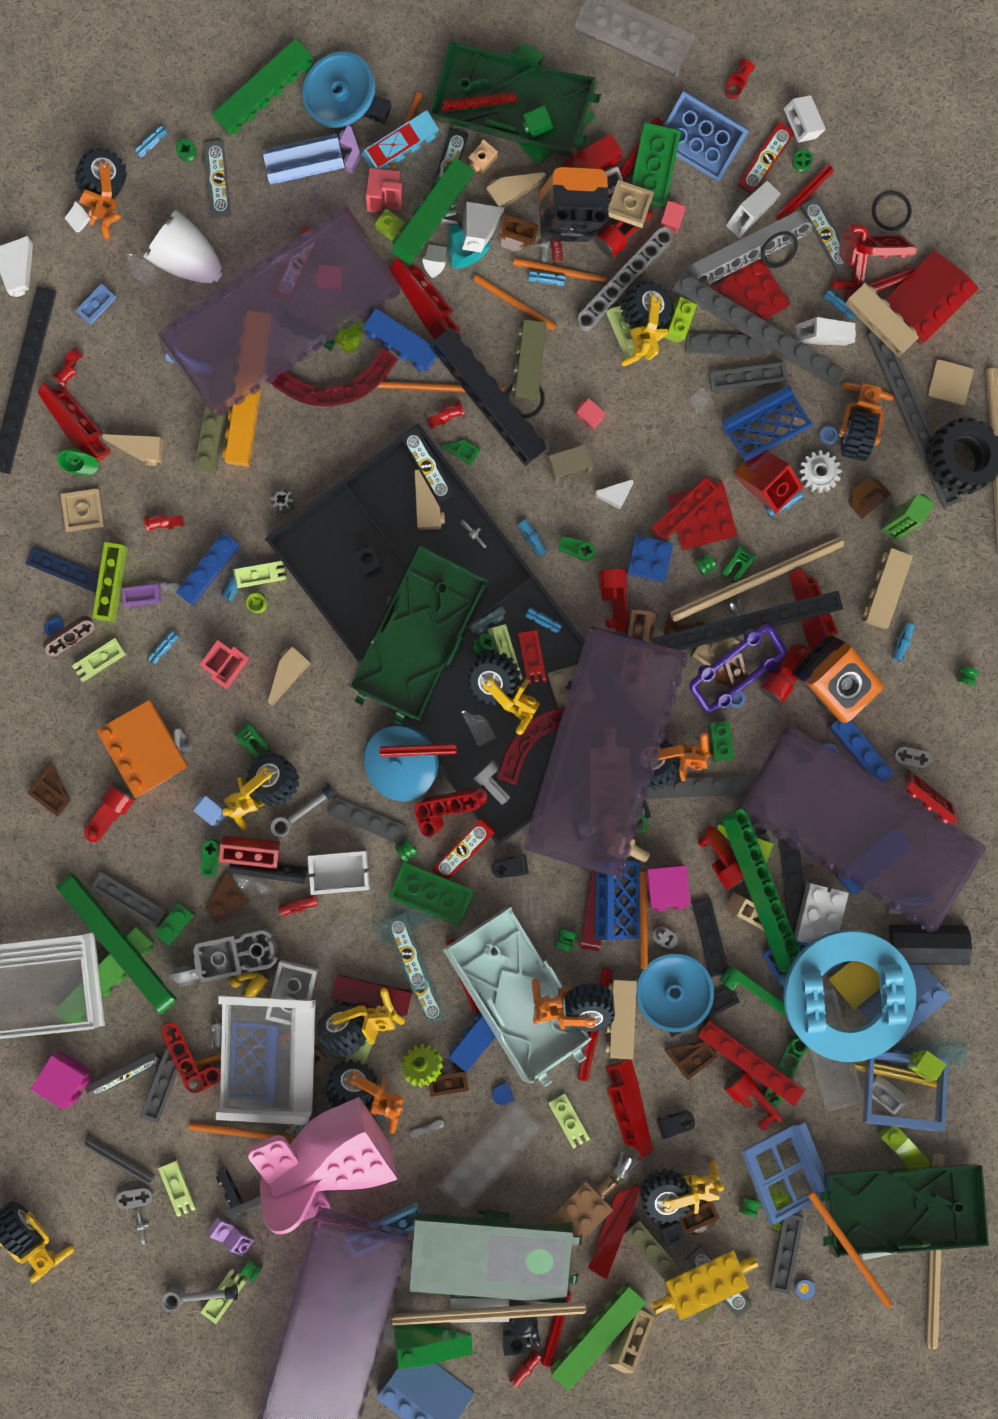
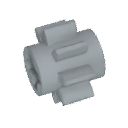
(282, 493)

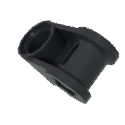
(514, 867)
(672, 1124)

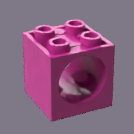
(667, 887)
(62, 1080)

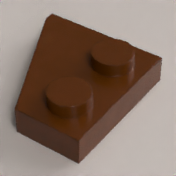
(50, 791)
(225, 899)
(691, 1057)

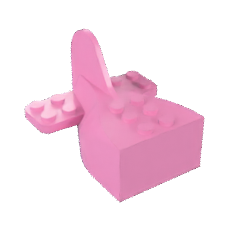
(330, 1153)

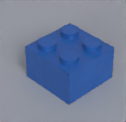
(649, 559)

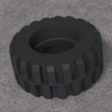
(945, 466)

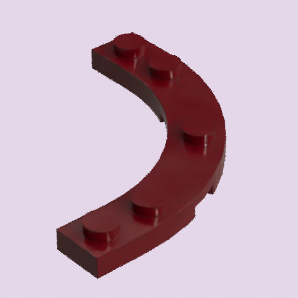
(340, 394)
(521, 744)

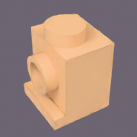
(483, 164)

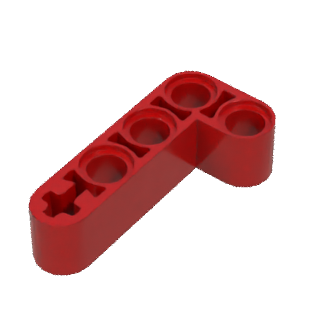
(435, 810)
(185, 1055)

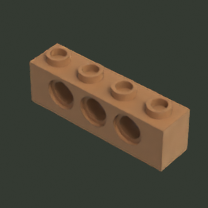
(642, 625)

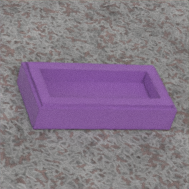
(141, 594)

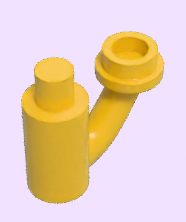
(254, 987)

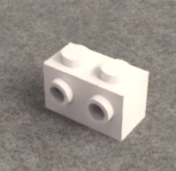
(805, 120)

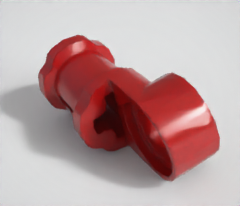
(738, 78)
(67, 371)
(448, 413)
(160, 521)

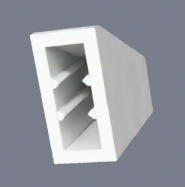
(753, 209)
(479, 225)
(16, 265)
(825, 332)

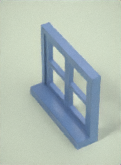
(808, 1160)

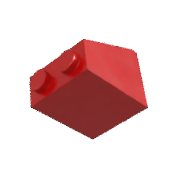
(769, 480)

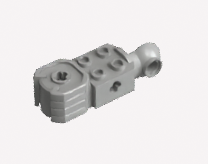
(229, 957)

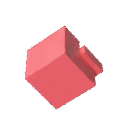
(384, 190)
(224, 663)

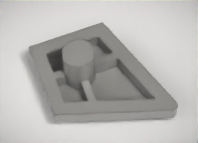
(181, 742)

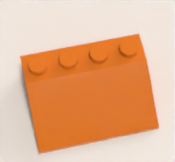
(142, 749)

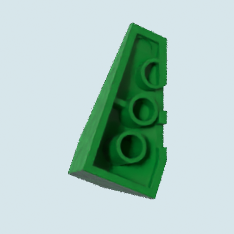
(425, 1345)

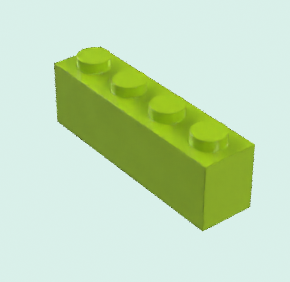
(110, 582)

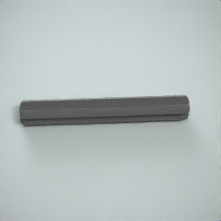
(119, 1160)

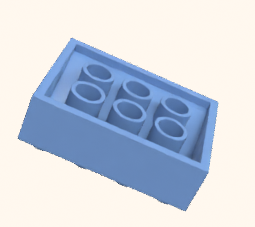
(707, 134)
(929, 998)
(424, 1393)

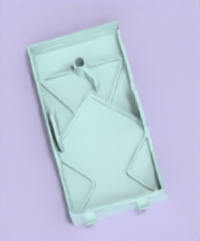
(498, 972)

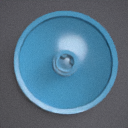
(338, 89)
(400, 776)
(675, 992)

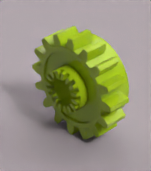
(422, 1056)

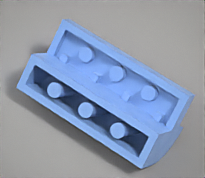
(303, 158)

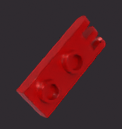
(532, 655)

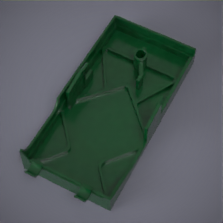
(479, 72)
(417, 634)

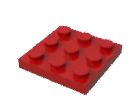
(754, 290)
(708, 524)
(930, 798)

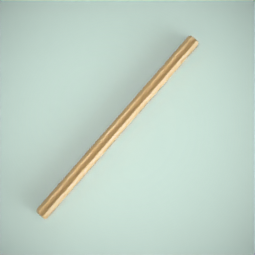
(992, 393)
(757, 579)
(934, 1283)
(489, 1313)

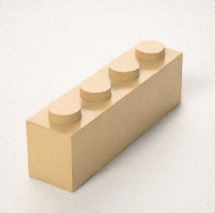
(882, 320)
(887, 589)
(623, 1027)

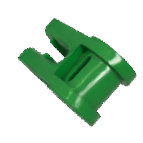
(573, 548)
(745, 563)
(246, 740)
(209, 860)

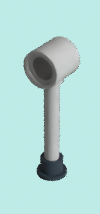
(326, 793)
(182, 1297)

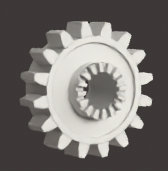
(813, 479)

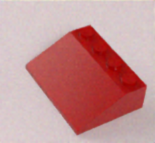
(931, 295)

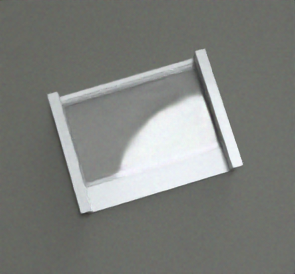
(50, 986)
(267, 1060)

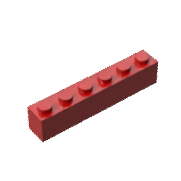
(751, 1062)

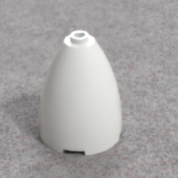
(184, 251)

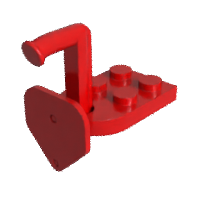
(856, 251)

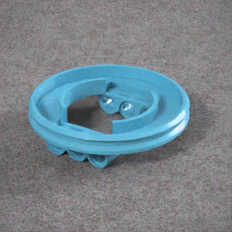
(806, 1004)

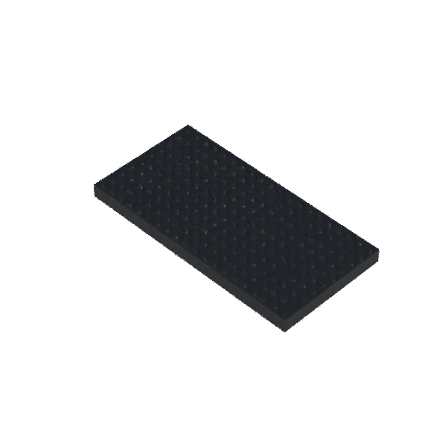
(380, 510)

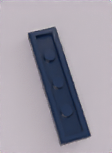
(63, 569)

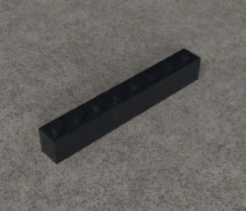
(488, 396)

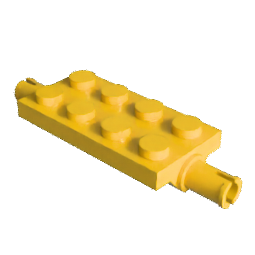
(705, 1285)

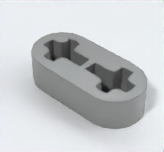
(913, 752)
(135, 1202)

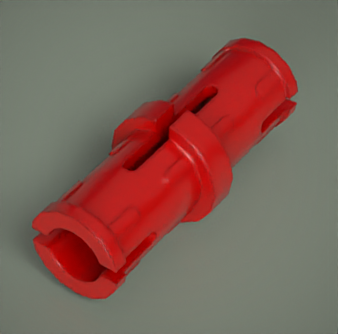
(298, 905)
(525, 1368)

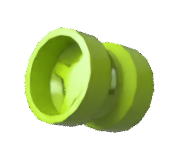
(253, 603)

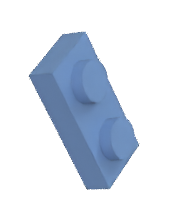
(96, 304)

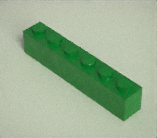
(263, 87)
(432, 211)

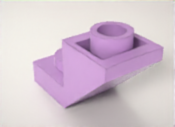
(348, 142)
(230, 1235)

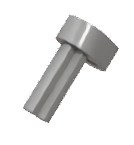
(484, 778)
(661, 935)

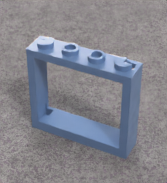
(941, 1097)

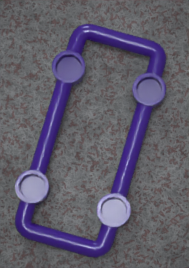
(707, 672)

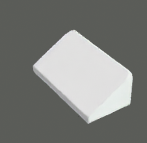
(888, 1095)

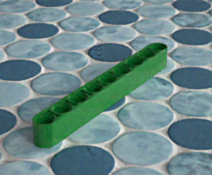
(761, 888)
(116, 943)

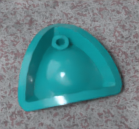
(457, 256)

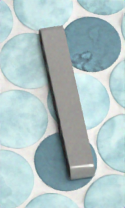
(749, 249)
(628, 271)

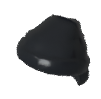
(524, 1328)

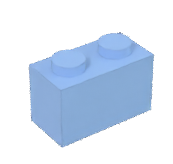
(209, 810)

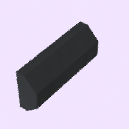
(942, 947)

